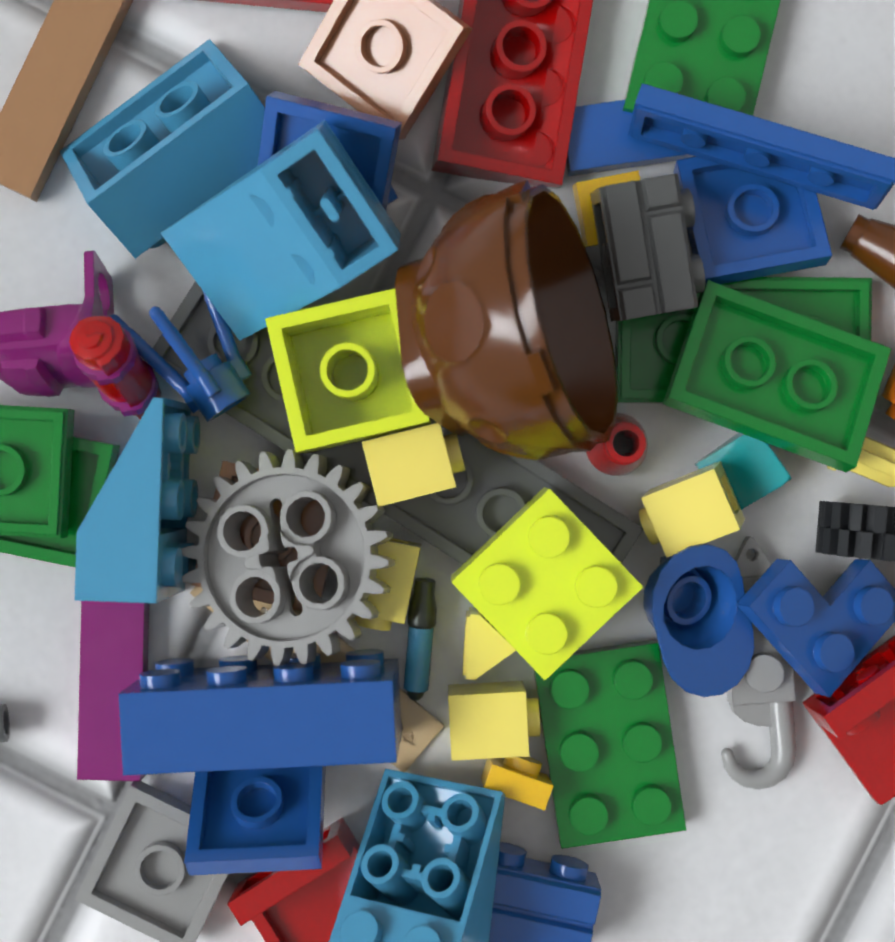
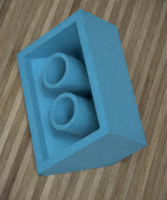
(168, 148)

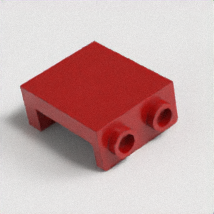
(299, 902)

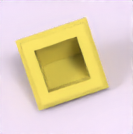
(482, 645)

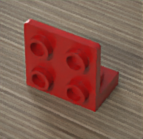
(862, 721)

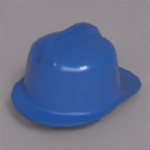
(697, 621)

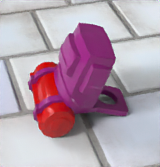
(77, 347)

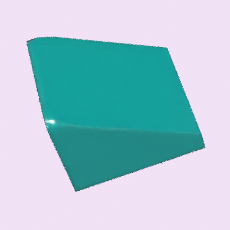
(749, 466)

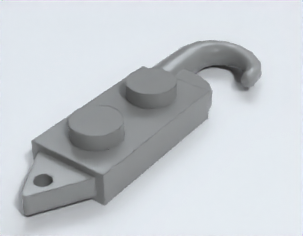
(763, 693)

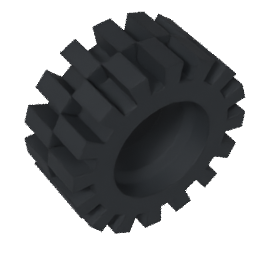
(856, 530)

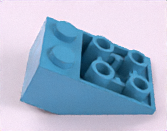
(284, 233)
(137, 523)
(424, 864)

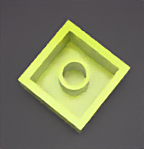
(343, 372)
(545, 582)

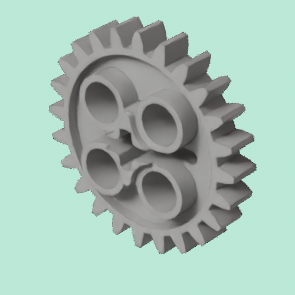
(232, 570)

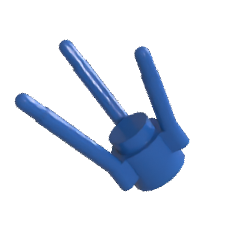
(211, 384)

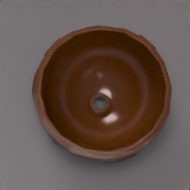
(510, 328)

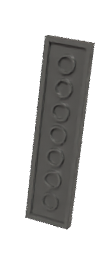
(451, 519)

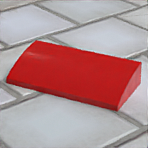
(513, 91)

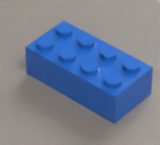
(261, 715)

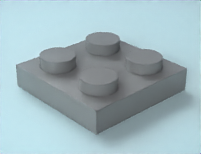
(142, 870)

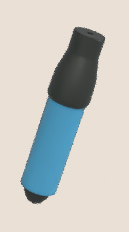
(420, 638)

